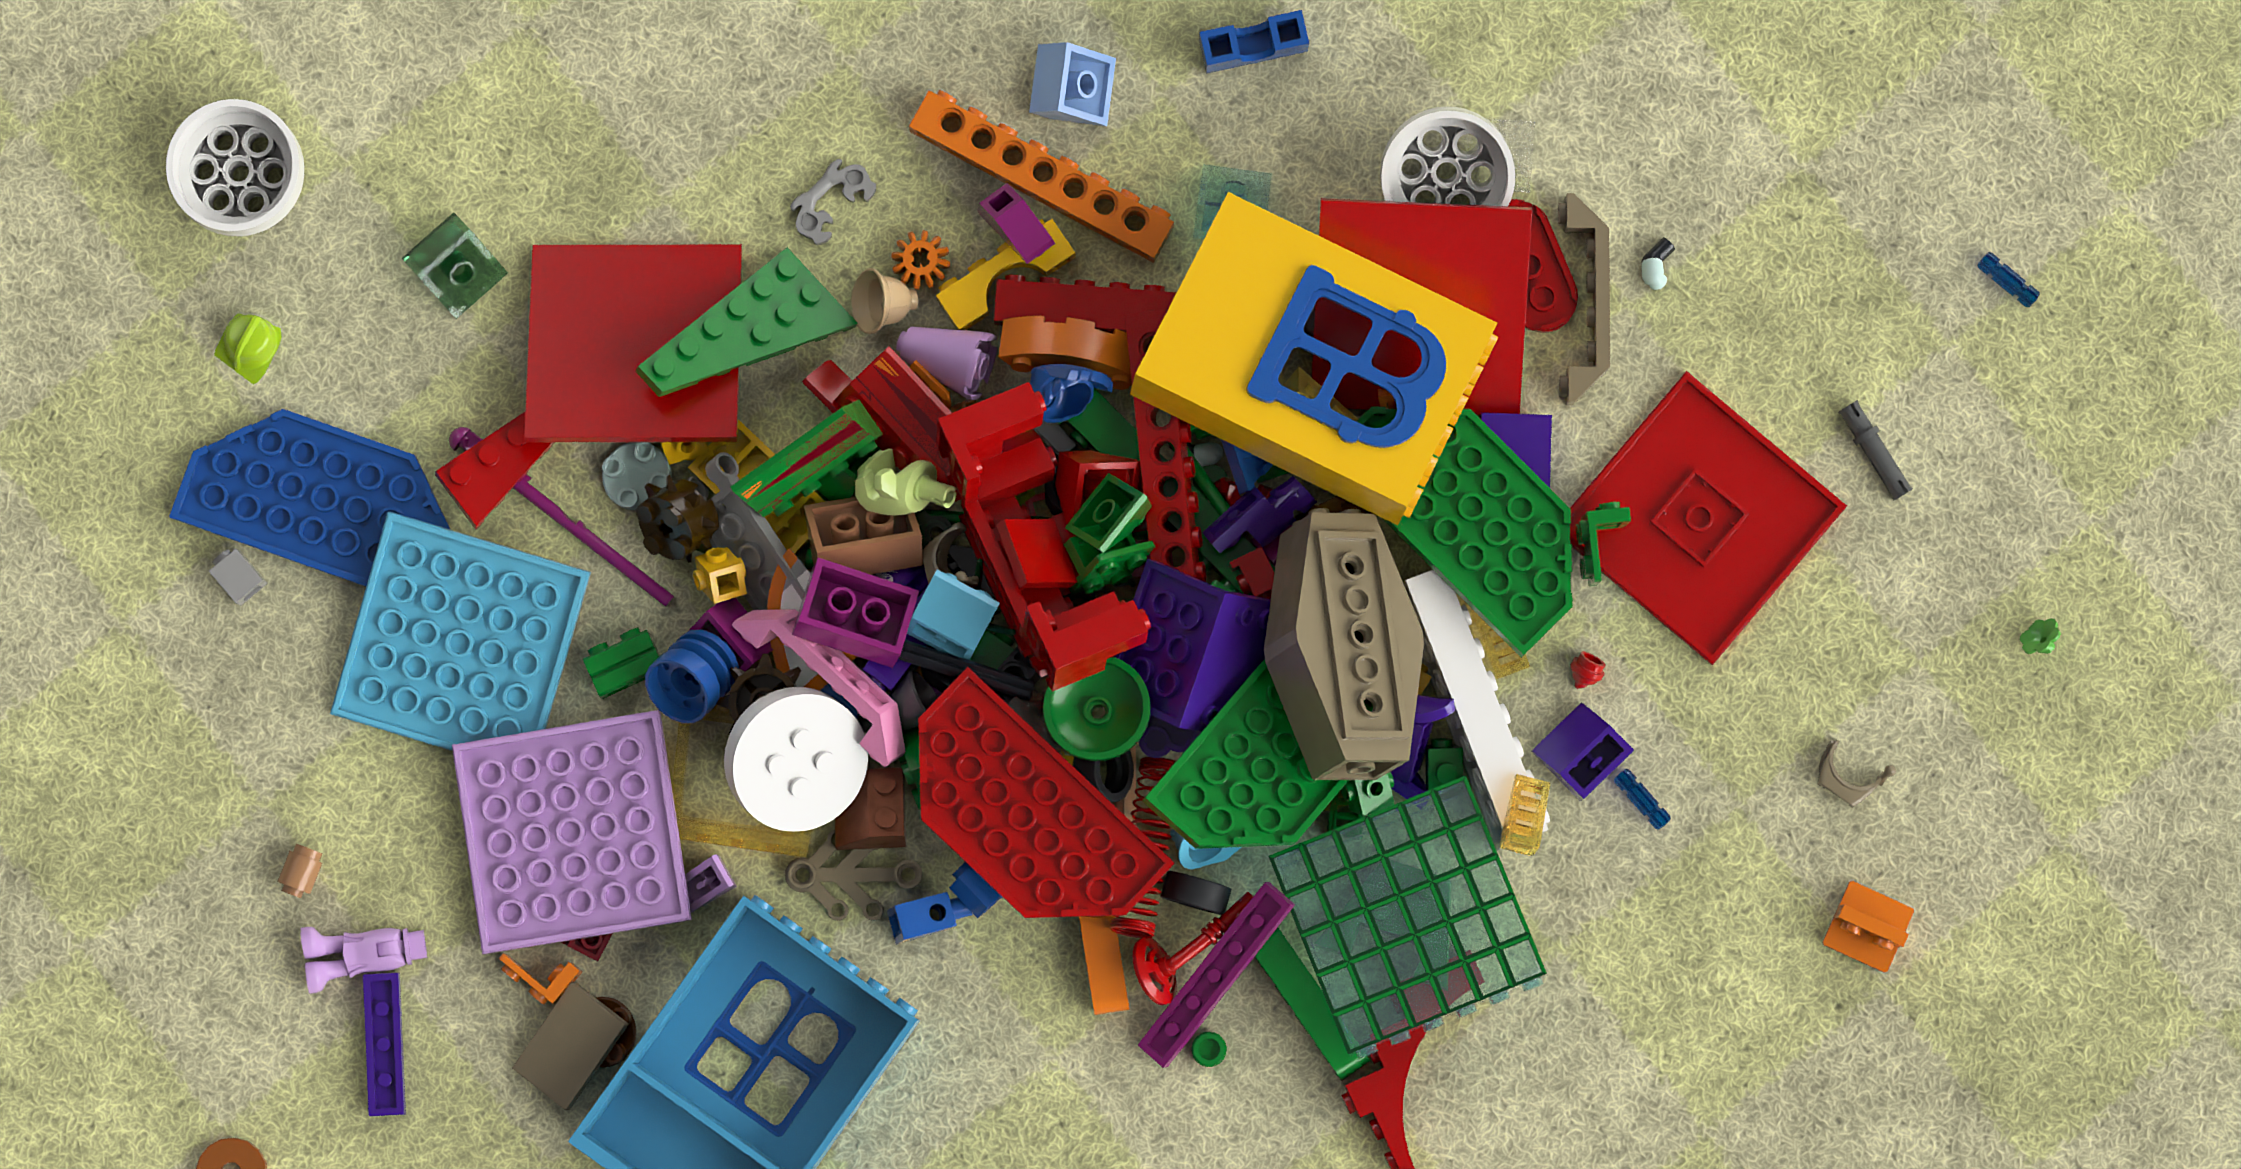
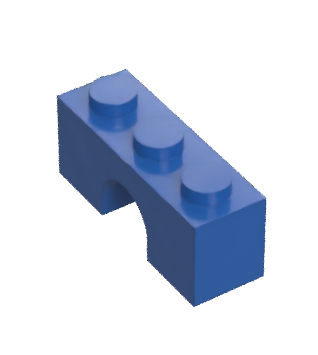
(1237, 47)

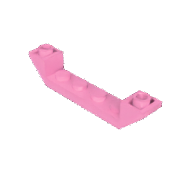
(885, 737)

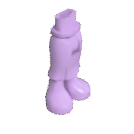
(362, 953)

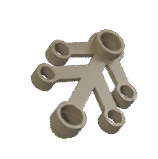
(845, 876)

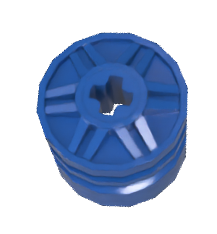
(691, 676)

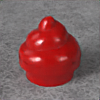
(1587, 670)

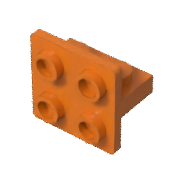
(1868, 926)

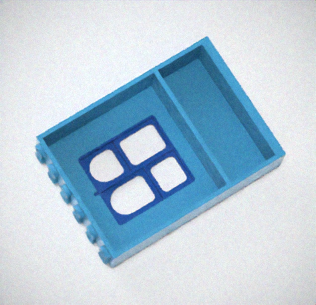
(674, 1117)

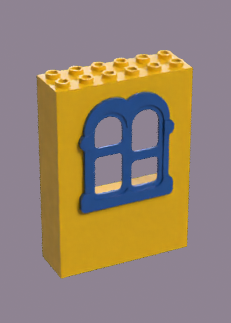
(1247, 311)

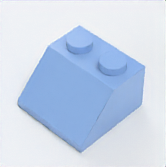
(1072, 84)

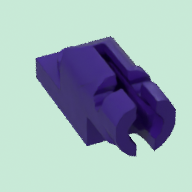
(1260, 516)

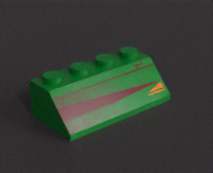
(808, 460)

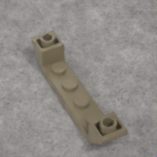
(1581, 219)

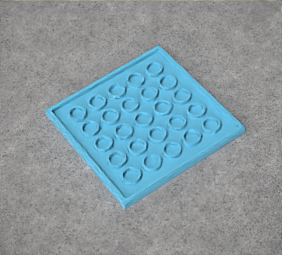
(457, 637)

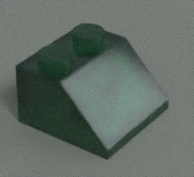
(455, 265)

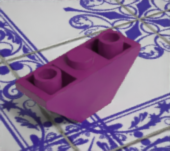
(1015, 223)

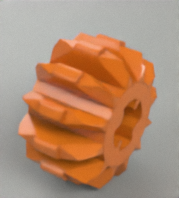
(933, 258)

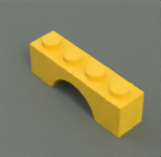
(967, 298)

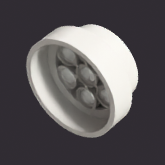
(1452, 123)
(197, 144)

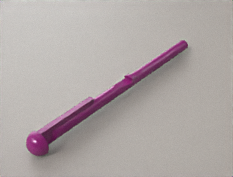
(465, 439)

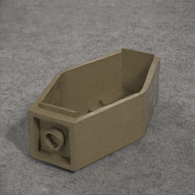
(1321, 664)

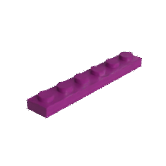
(1216, 974)

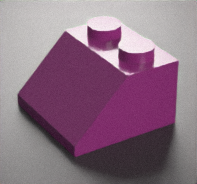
(719, 622)

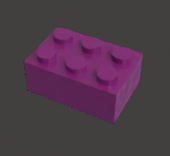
(855, 612)

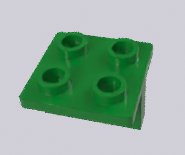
(1105, 568)

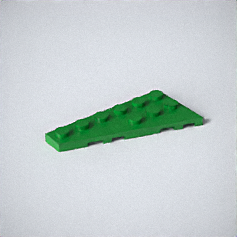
(754, 322)

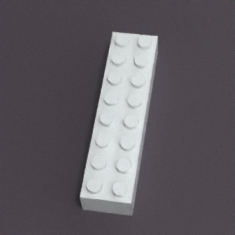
(1478, 720)

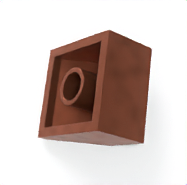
(876, 813)

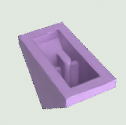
(708, 882)

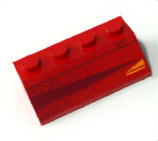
(901, 409)

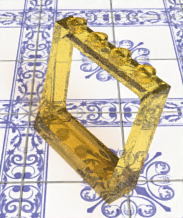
(725, 832)

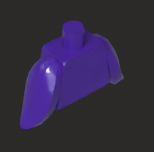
(1406, 777)

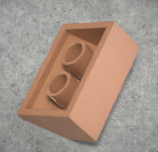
(862, 539)

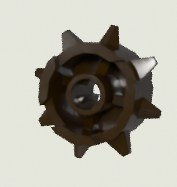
(676, 520)
(753, 683)

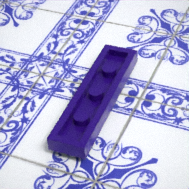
(384, 1044)

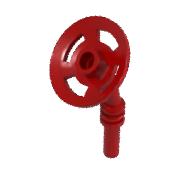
(1165, 966)

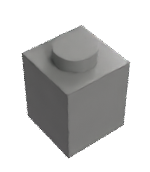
(237, 576)

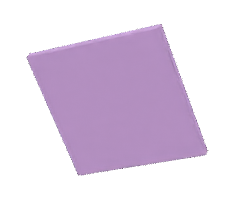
(571, 832)

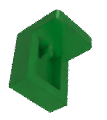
(1442, 762)

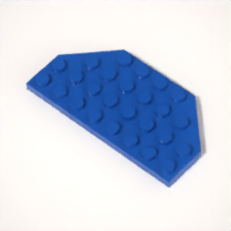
(304, 492)

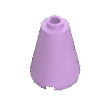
(951, 356)

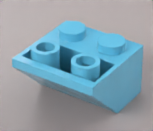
(952, 616)

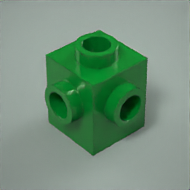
(1369, 795)

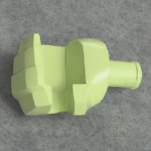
(901, 493)

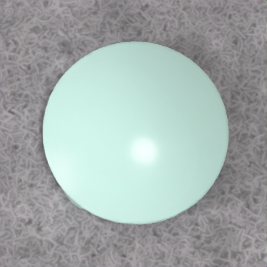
(630, 469)

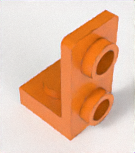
(559, 979)

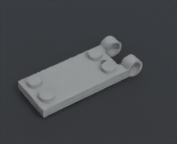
(745, 533)

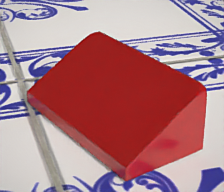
(827, 383)

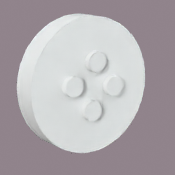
(795, 759)

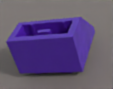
(1582, 751)

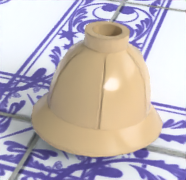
(880, 300)

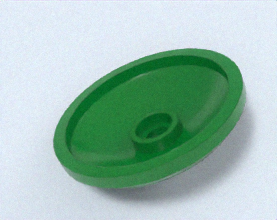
(1126, 715)

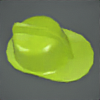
(249, 345)

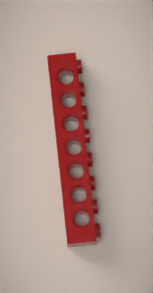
(1140, 332)

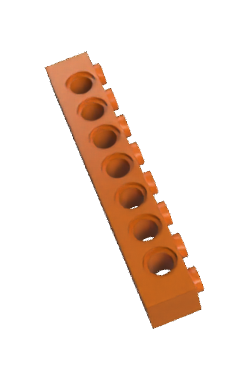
(940, 106)

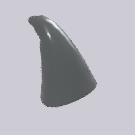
(913, 699)

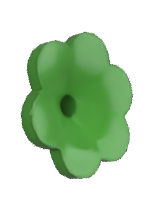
(2040, 636)

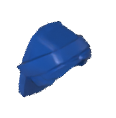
(1067, 389)

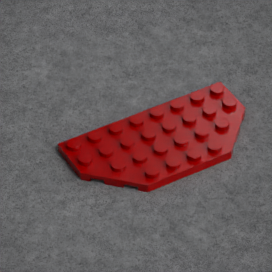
(1026, 812)

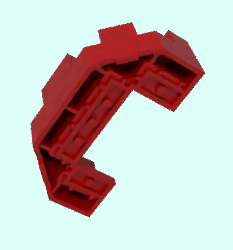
(990, 461)

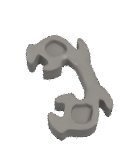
(854, 180)

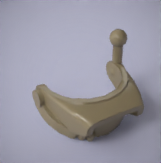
(936, 555)
(1851, 794)

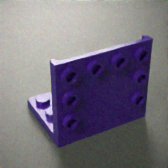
(1197, 645)

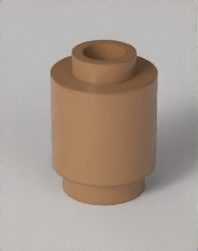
(300, 871)

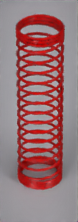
(1137, 927)

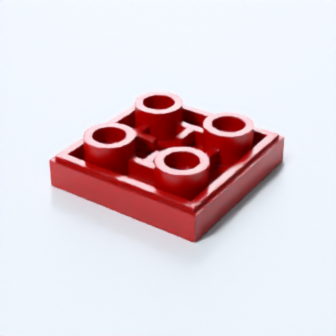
(1036, 553)

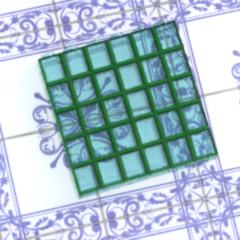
(1408, 917)

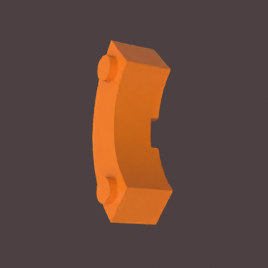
(1033, 343)

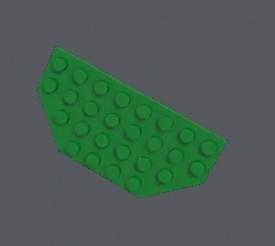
(1491, 532)
(1244, 776)

